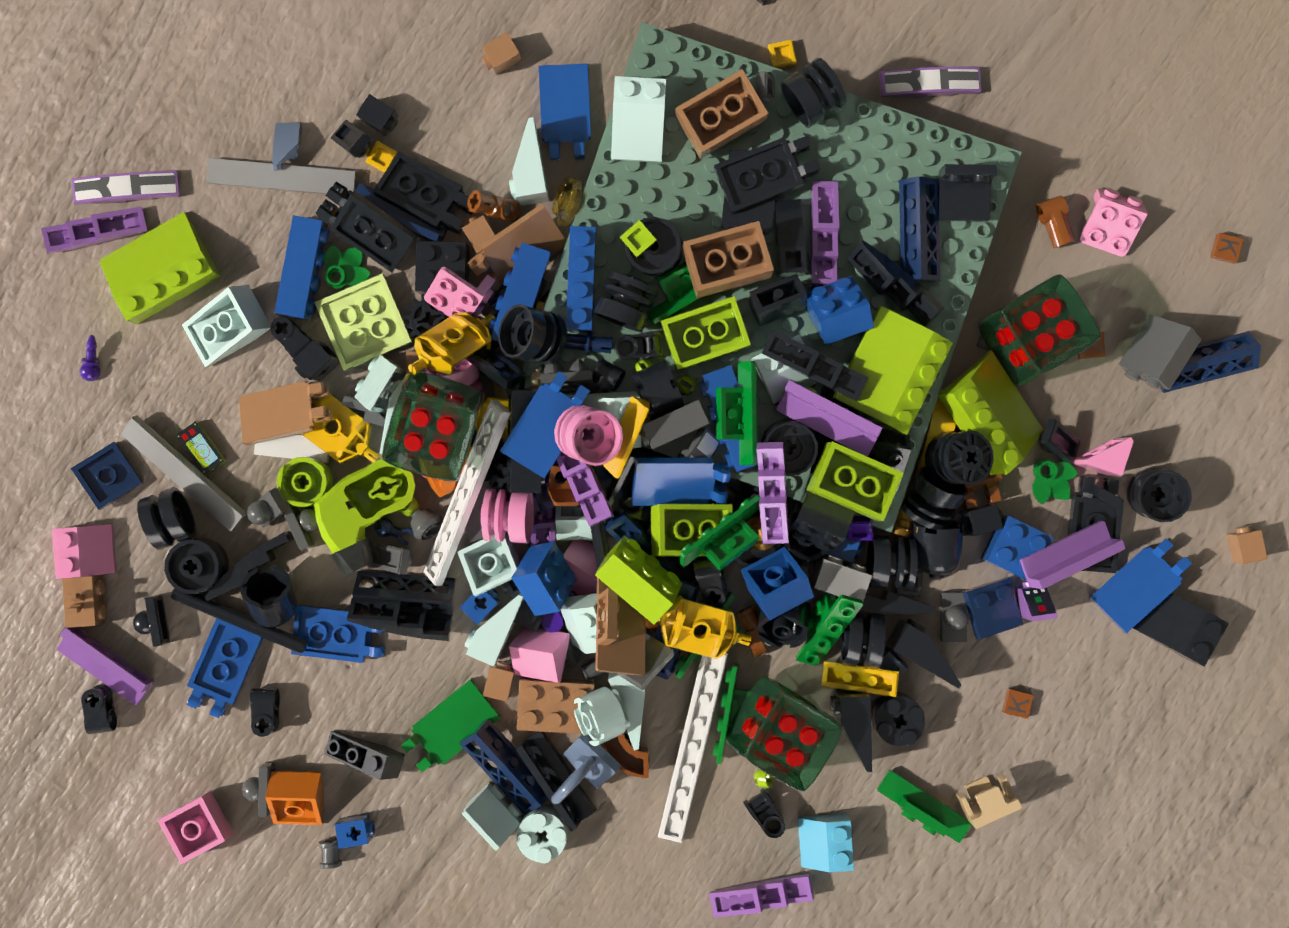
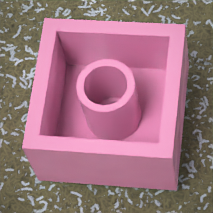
(195, 827)

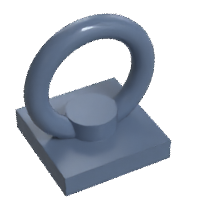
(590, 762)

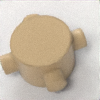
(536, 379)

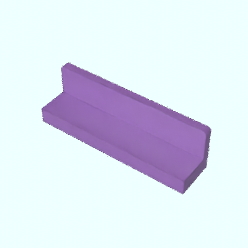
(828, 419)
(1070, 555)
(104, 664)

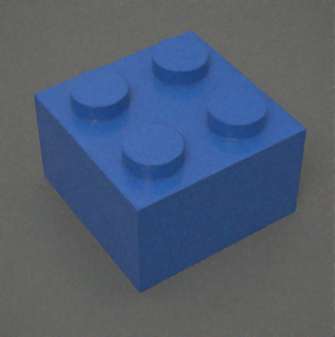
(839, 310)
(1012, 544)
(544, 578)
(777, 583)

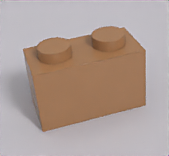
(84, 601)

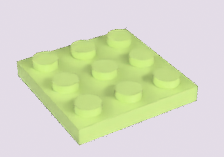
(363, 322)

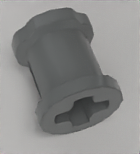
(330, 853)

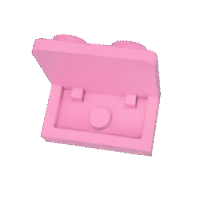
(1113, 222)
(455, 295)

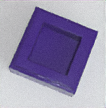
(861, 528)

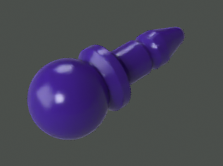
(90, 370)

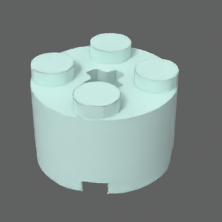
(601, 715)
(546, 847)

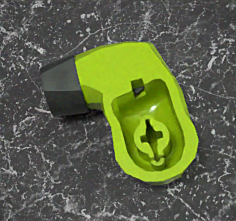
(356, 504)

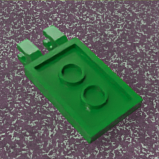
(449, 723)

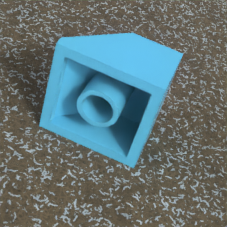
(826, 842)

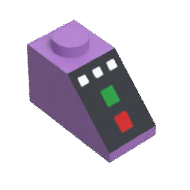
(1034, 603)

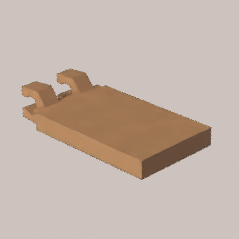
(532, 229)
(282, 411)

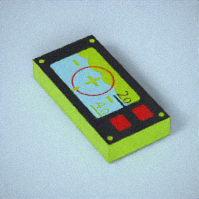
(201, 448)

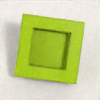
(638, 238)

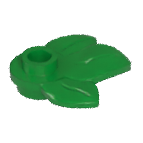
(347, 264)
(1054, 483)

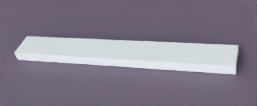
(466, 492)
(692, 748)

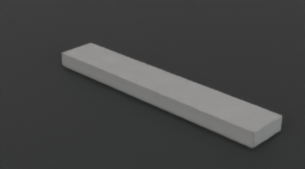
(286, 179)
(183, 473)

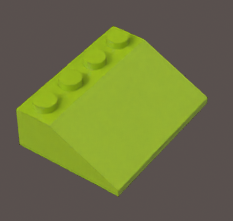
(158, 269)
(901, 367)
(991, 405)

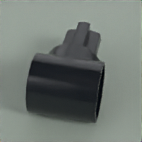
(607, 377)

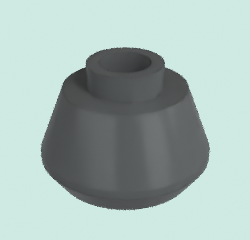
(425, 523)

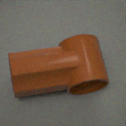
(1054, 216)

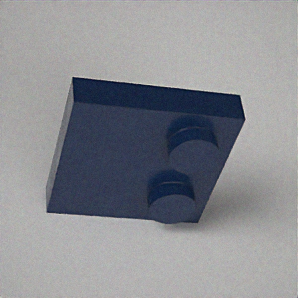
(107, 475)
(992, 608)

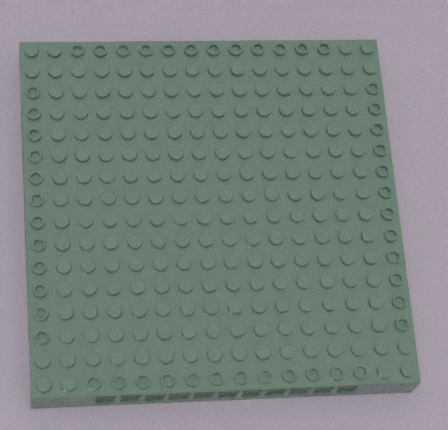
(858, 146)

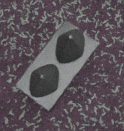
(578, 375)

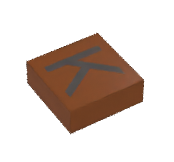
(1227, 248)
(1095, 350)
(1017, 703)

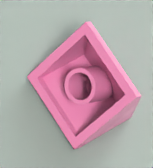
(1107, 458)
(583, 563)
(539, 654)

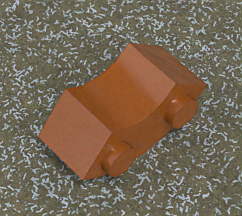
(631, 761)

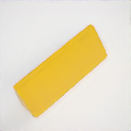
(631, 425)
(860, 679)

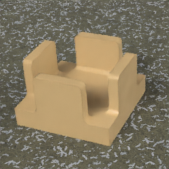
(988, 802)

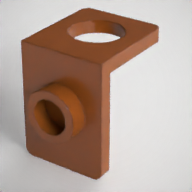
(560, 492)

